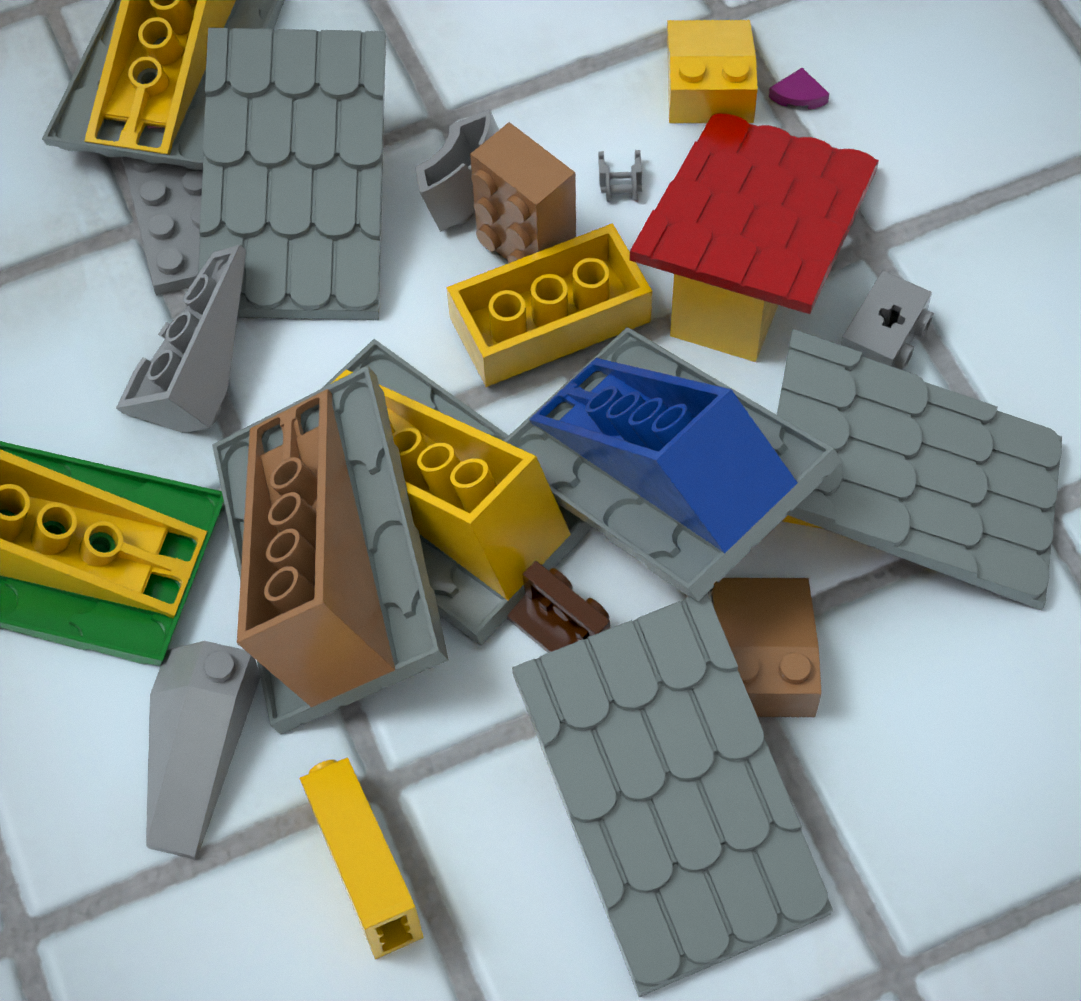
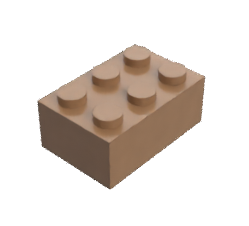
(521, 195)

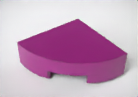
(799, 90)

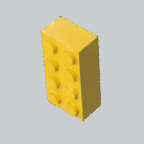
(549, 304)

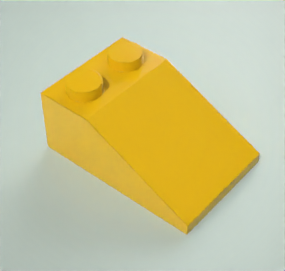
(711, 70)

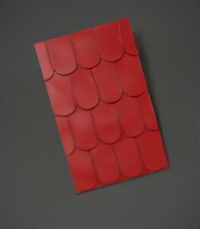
(751, 229)

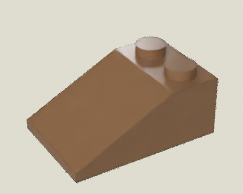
(772, 641)

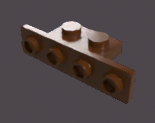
(554, 612)

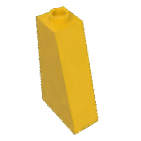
(362, 857)

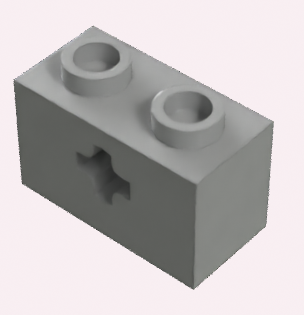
(890, 321)

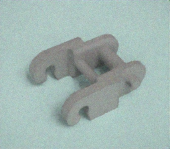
(635, 175)

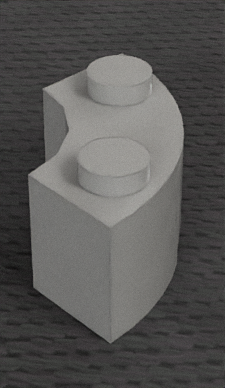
(447, 175)

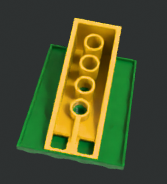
(98, 552)

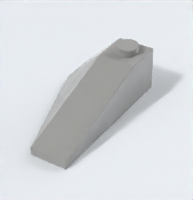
(193, 365)
(193, 734)

